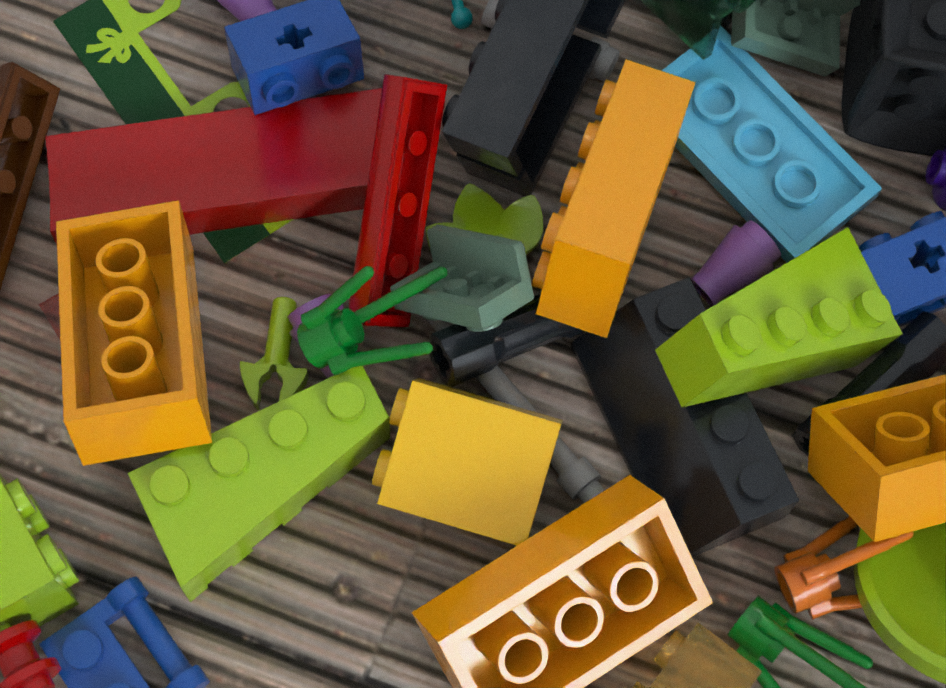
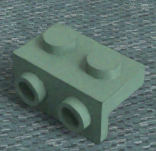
(793, 32)
(483, 282)

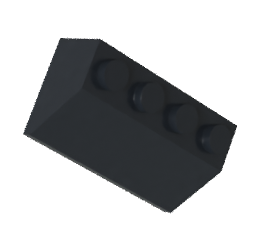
(701, 458)

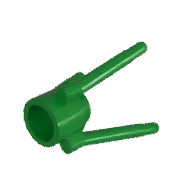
(333, 335)
(769, 629)

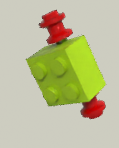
(32, 588)

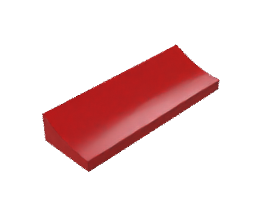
(222, 164)

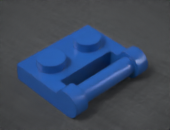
(96, 659)

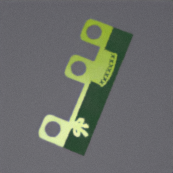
(140, 89)

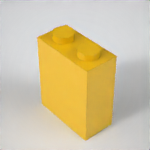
(466, 460)

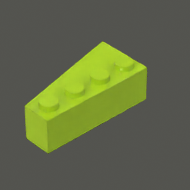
(785, 327)
(257, 474)

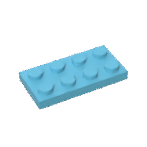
(767, 151)

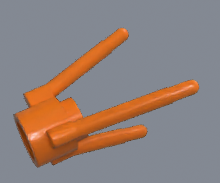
(809, 579)

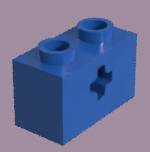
(294, 53)
(911, 267)

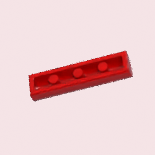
(398, 190)

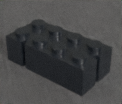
(524, 87)

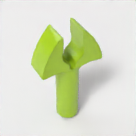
(275, 357)

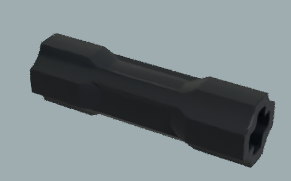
(468, 354)
(904, 361)

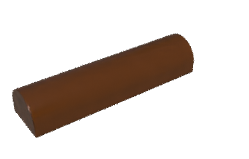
(25, 117)

